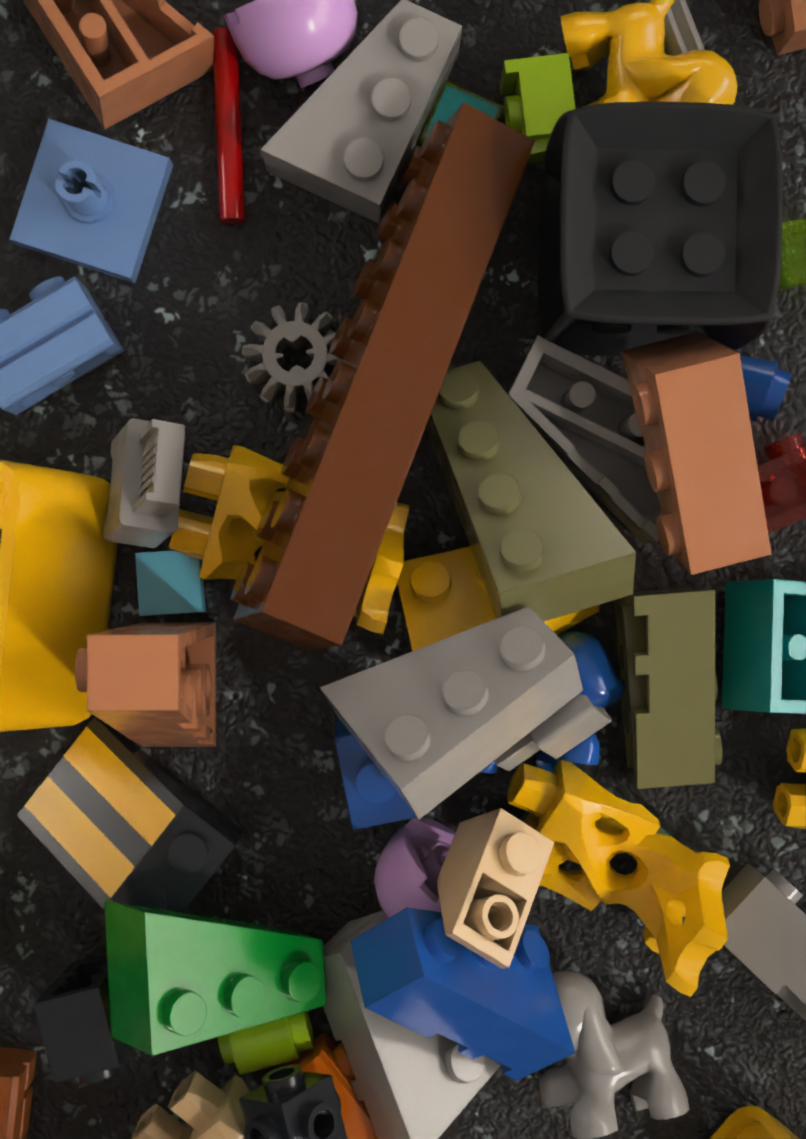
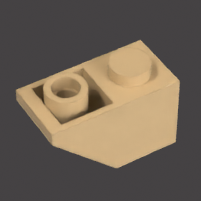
(491, 883)

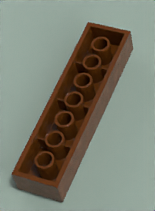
(383, 382)

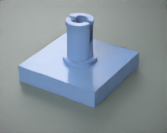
(91, 201)

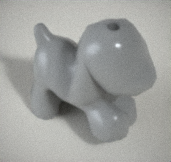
(609, 1059)

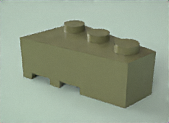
(670, 686)

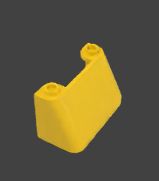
(52, 590)

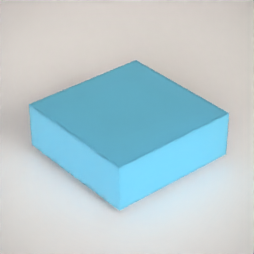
(169, 583)

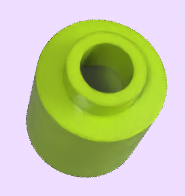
(268, 1043)

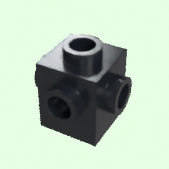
(293, 1107)

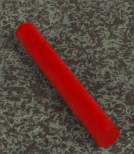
(228, 128)

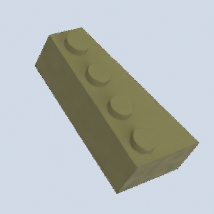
(521, 507)

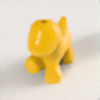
(637, 59)

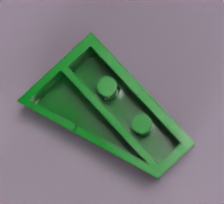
(202, 976)

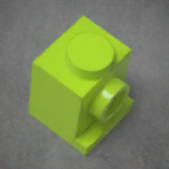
(540, 96)

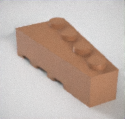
(153, 682)

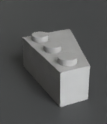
(368, 113)
(456, 704)
(768, 932)
(406, 1080)

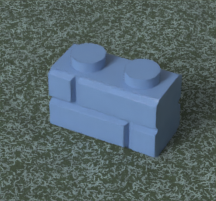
(51, 343)

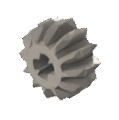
(293, 336)

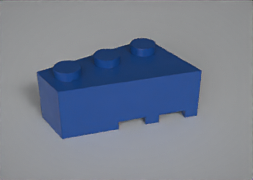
(443, 988)

